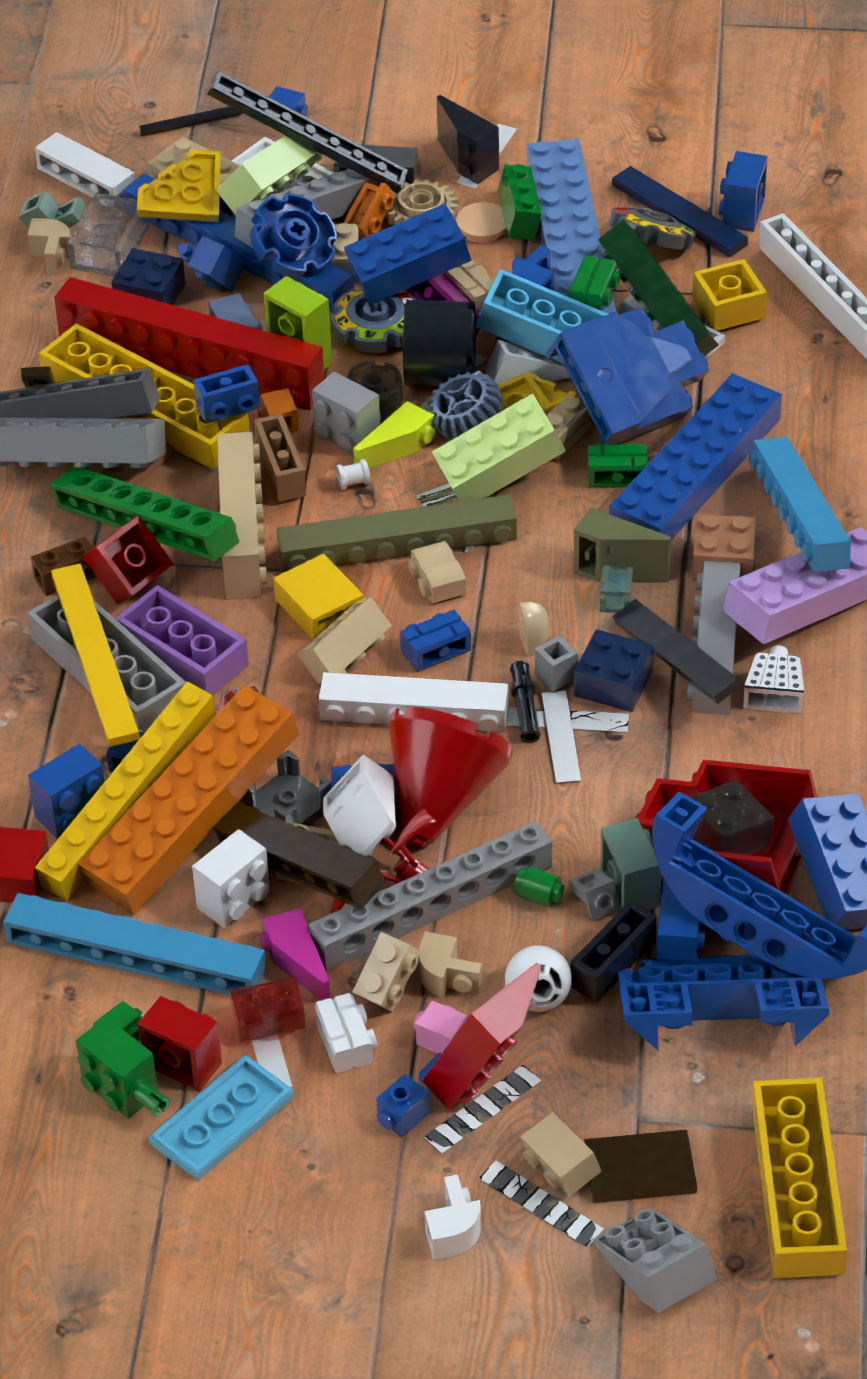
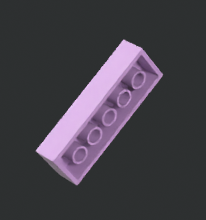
(793, 595)

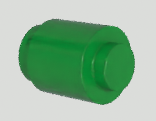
(539, 886)

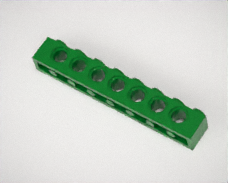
(168, 519)

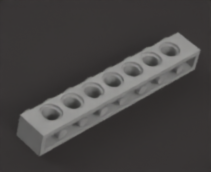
(431, 894)

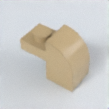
(49, 240)
(442, 969)

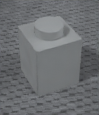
(555, 663)

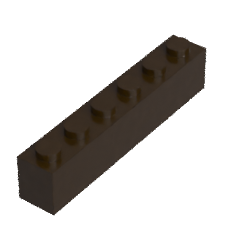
(307, 857)

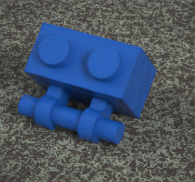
(213, 263)

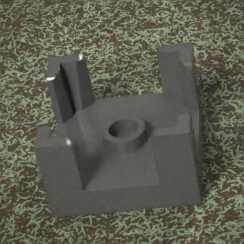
(289, 793)

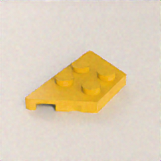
(528, 383)

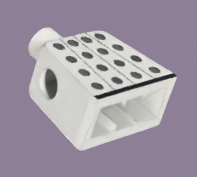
(775, 683)

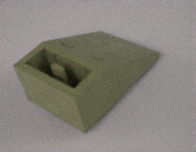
(616, 542)

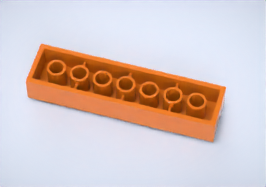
(189, 799)

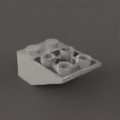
(657, 1258)

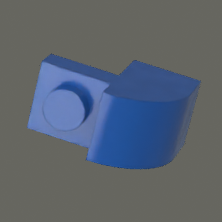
(535, 268)

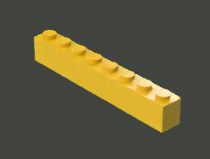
(153, 753)

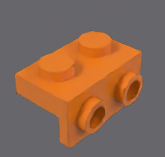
(370, 208)

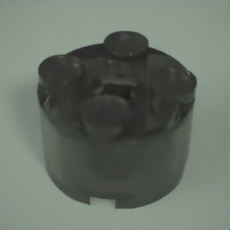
(382, 380)

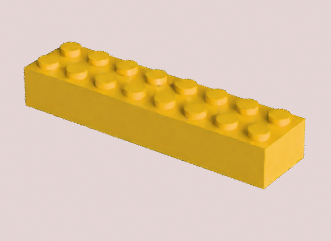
(86, 355)

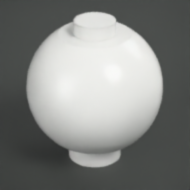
(554, 978)

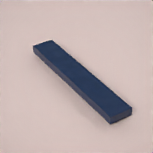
(663, 200)

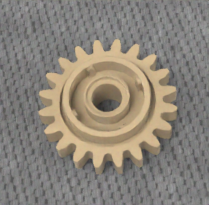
(420, 198)

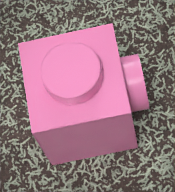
(437, 1026)

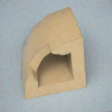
(533, 626)

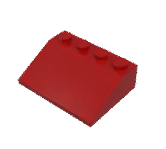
(482, 1042)

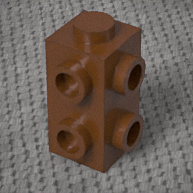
(60, 557)

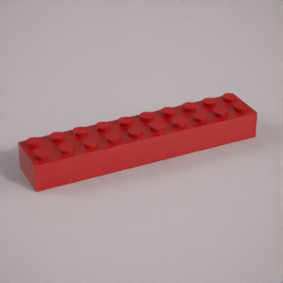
(191, 340)

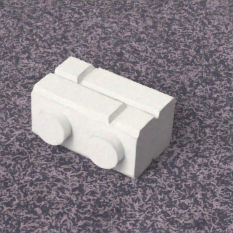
(344, 1032)

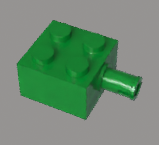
(119, 1070)

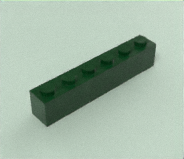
(652, 284)

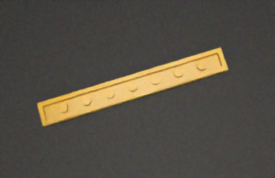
(95, 655)

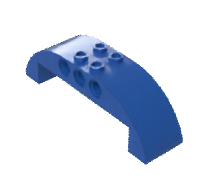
(746, 907)

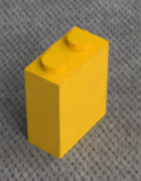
(315, 594)

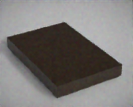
(642, 1166)

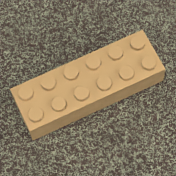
(239, 500)

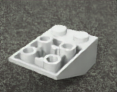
(361, 806)

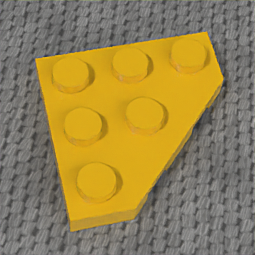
(184, 190)

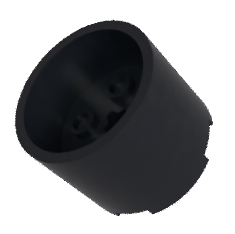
(438, 341)

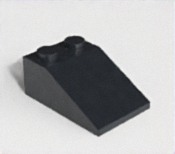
(467, 140)

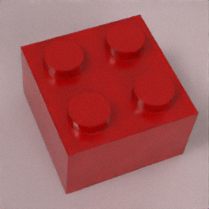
(128, 560)
(181, 1042)

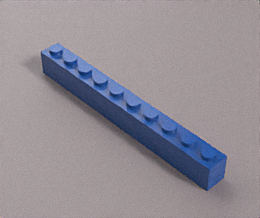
(330, 282)

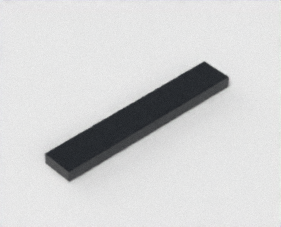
(677, 651)

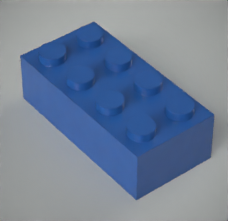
(407, 253)
(834, 850)

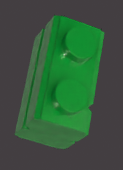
(595, 282)
(615, 464)

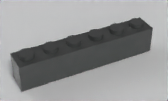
(91, 397)

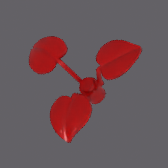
(407, 865)

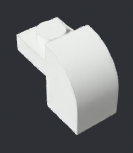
(453, 1227)

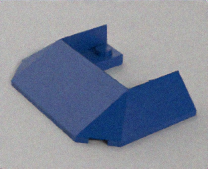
(719, 989)

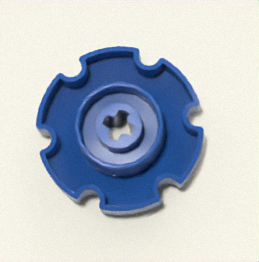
(293, 235)

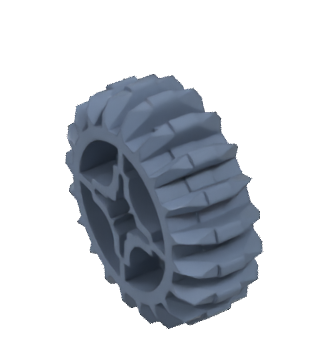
(464, 403)

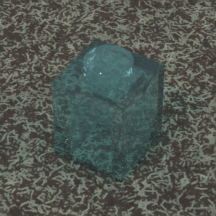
(615, 588)

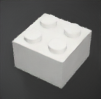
(231, 878)

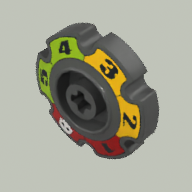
(655, 227)

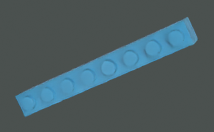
(800, 504)
(133, 945)

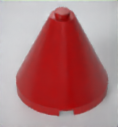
(441, 766)

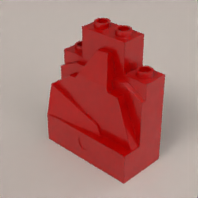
(774, 787)

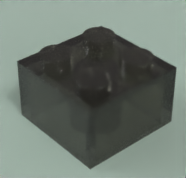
(733, 820)

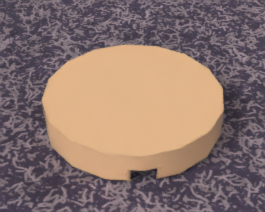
(481, 222)

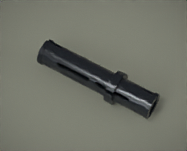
(523, 691)

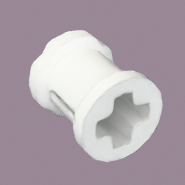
(353, 474)

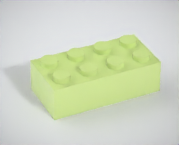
(267, 171)
(499, 450)

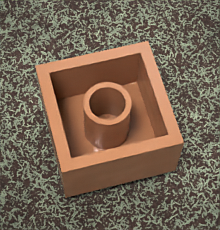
(724, 540)

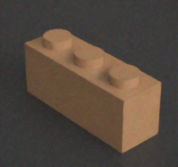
(280, 457)

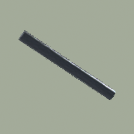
(188, 120)

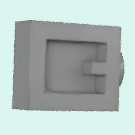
(597, 892)

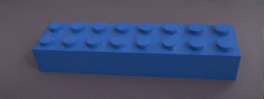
(699, 457)

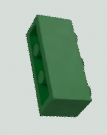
(519, 202)

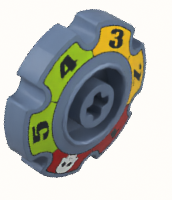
(368, 326)

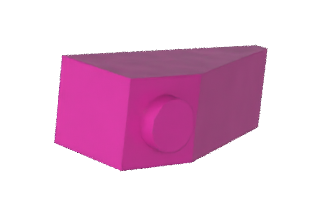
(294, 951)

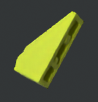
(397, 436)

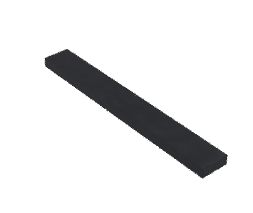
(306, 131)

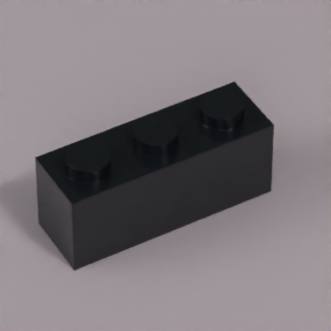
(613, 950)

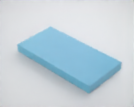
(221, 1117)

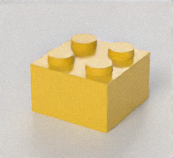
(729, 295)

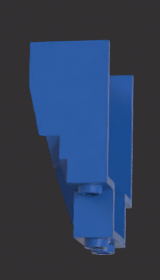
(630, 373)

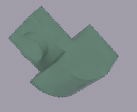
(45, 206)

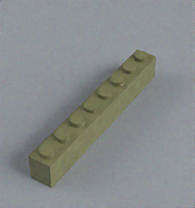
(399, 532)

